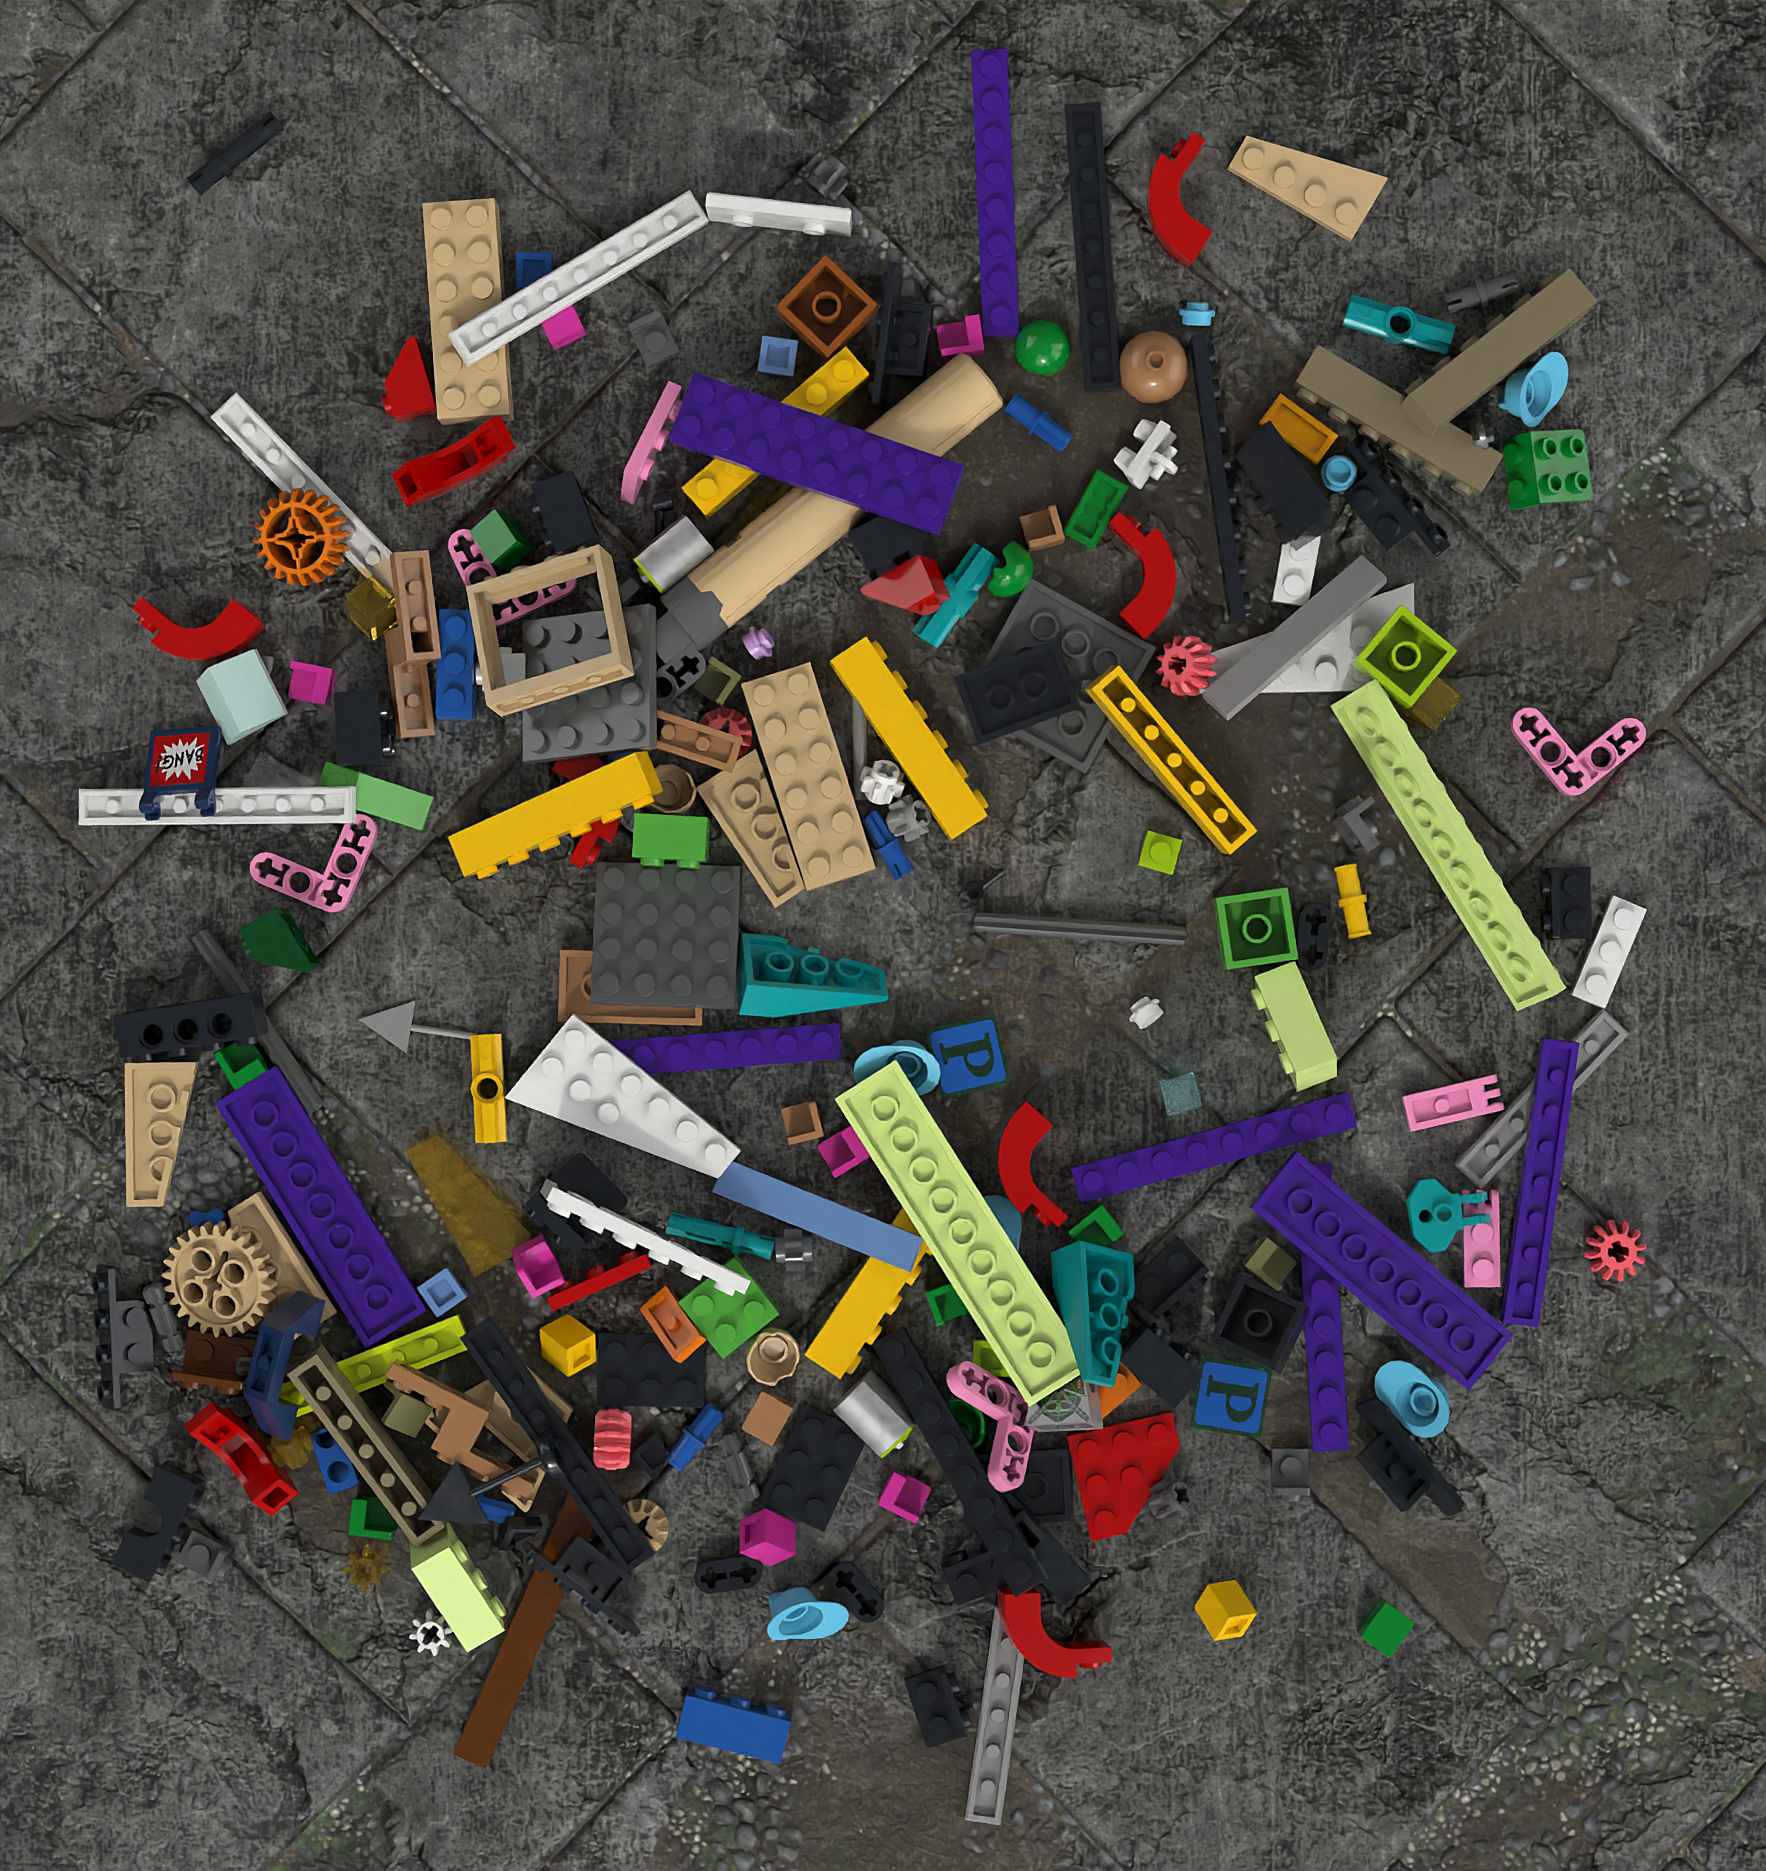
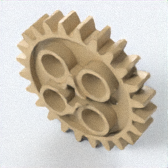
(247, 1290)

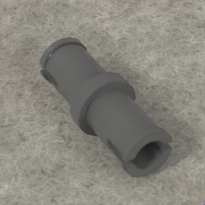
(1480, 293)

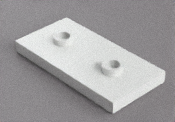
(779, 214)

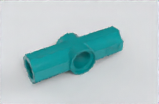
(1421, 332)
(963, 590)

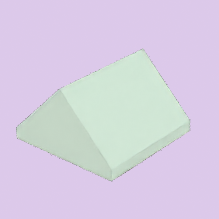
(241, 695)

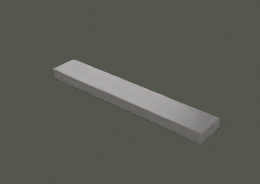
(1294, 637)
(1510, 1128)
(994, 1728)

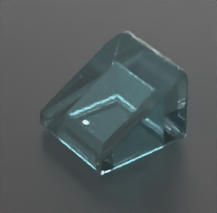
(1180, 1093)

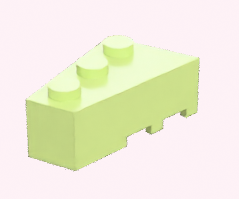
(1295, 1026)
(457, 1588)

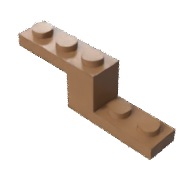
(412, 644)
(697, 741)
(460, 1427)

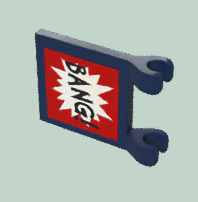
(181, 764)

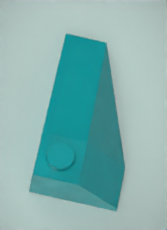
(791, 981)
(1093, 1297)

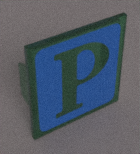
(968, 1056)
(1231, 1397)

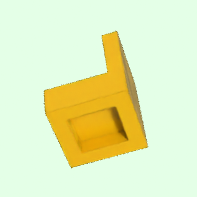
(568, 1345)
(1225, 1610)

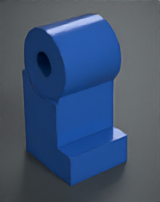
(334, 1464)

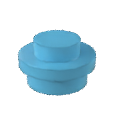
(1196, 314)
(1338, 473)

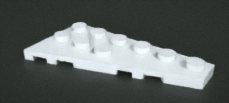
(1327, 663)
(604, 1091)
(631, 1234)

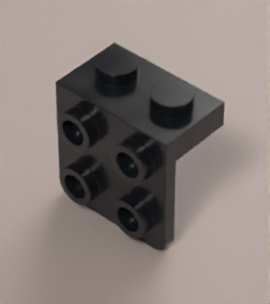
(587, 1180)

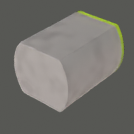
(672, 554)
(876, 1414)

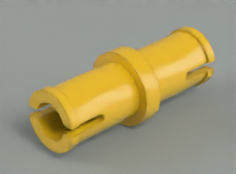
(1352, 901)

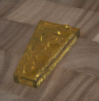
(470, 1210)

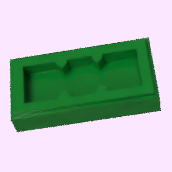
(1095, 509)

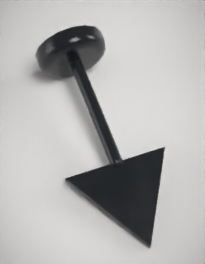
(458, 1501)

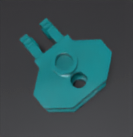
(1444, 1213)

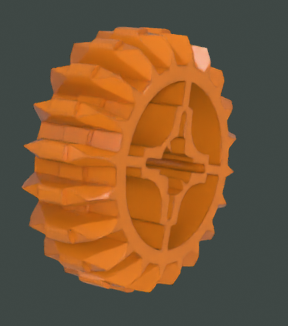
(301, 550)

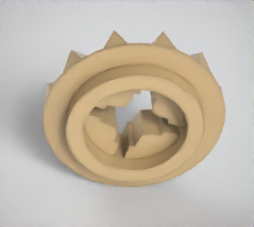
(656, 1524)

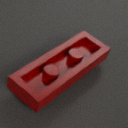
(599, 1278)

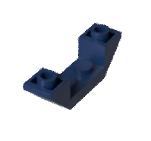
(267, 1369)

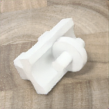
(1154, 455)

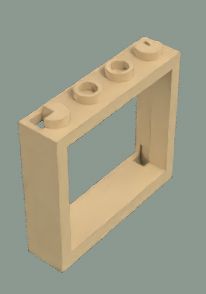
(563, 681)

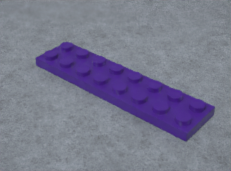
(817, 454)
(321, 1206)
(1381, 1270)

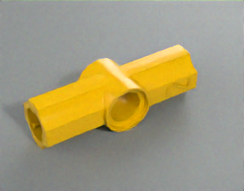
(488, 1112)

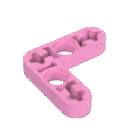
(507, 614)
(1582, 761)
(321, 882)
(1006, 1414)

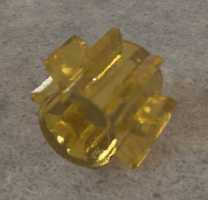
(293, 1452)
(363, 1559)

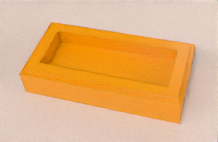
(1299, 429)

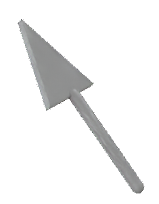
(397, 1025)

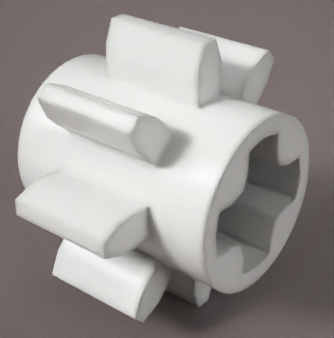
(882, 782)
(438, 1639)

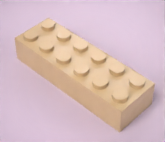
(463, 283)
(808, 776)

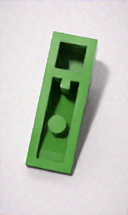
(380, 796)

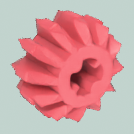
(1186, 665)
(1622, 1238)
(612, 1439)

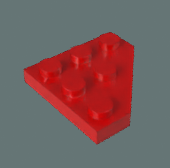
(1118, 1467)

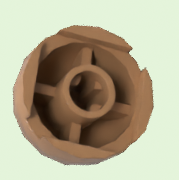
(1153, 367)

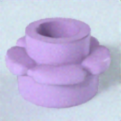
(758, 643)

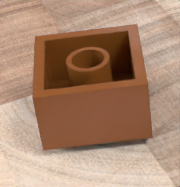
(826, 309)

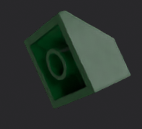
(279, 942)

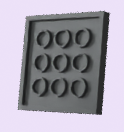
(1088, 649)
(597, 720)
(665, 936)

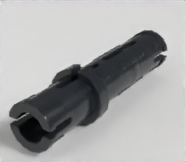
(235, 153)

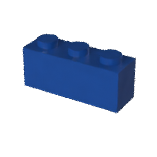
(456, 668)
(734, 1724)

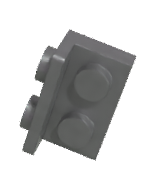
(1356, 832)

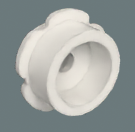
(1145, 1012)

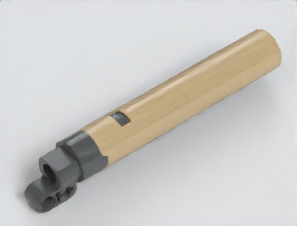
(806, 524)

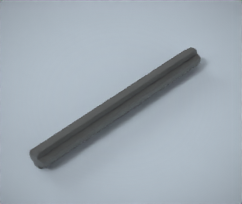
(1080, 928)
(271, 1042)

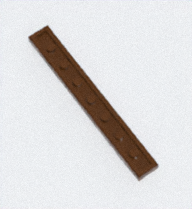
(519, 1647)

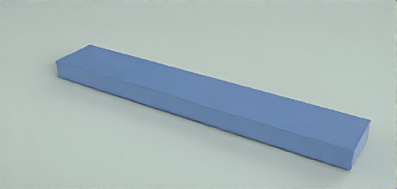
(819, 1215)

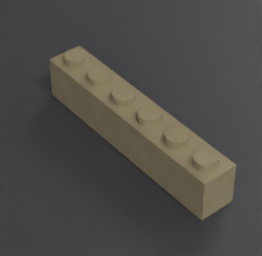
(1497, 353)
(1377, 411)
(365, 1442)

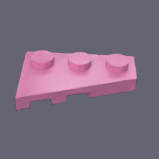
(652, 439)

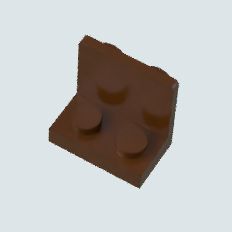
(213, 1361)

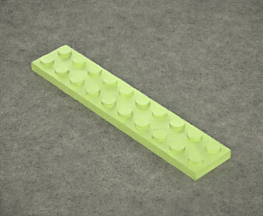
(1447, 846)
(961, 1231)

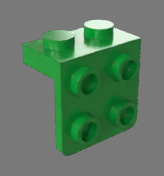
(1546, 468)

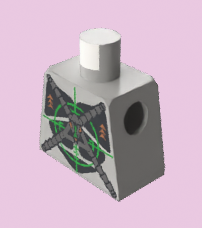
(1067, 1409)

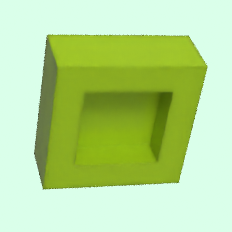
(1159, 852)
(987, 1359)

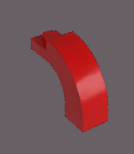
(1168, 219)
(455, 464)
(1159, 576)
(218, 640)
(588, 847)
(1013, 1158)
(245, 1455)
(1025, 1631)

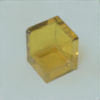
(372, 607)
(1434, 705)

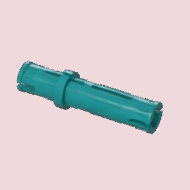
(725, 1236)

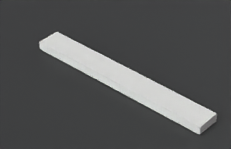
(578, 278)
(291, 472)
(233, 806)

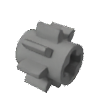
(908, 818)

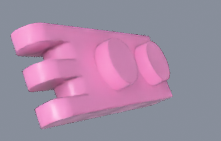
(1450, 1103)
(1481, 1244)

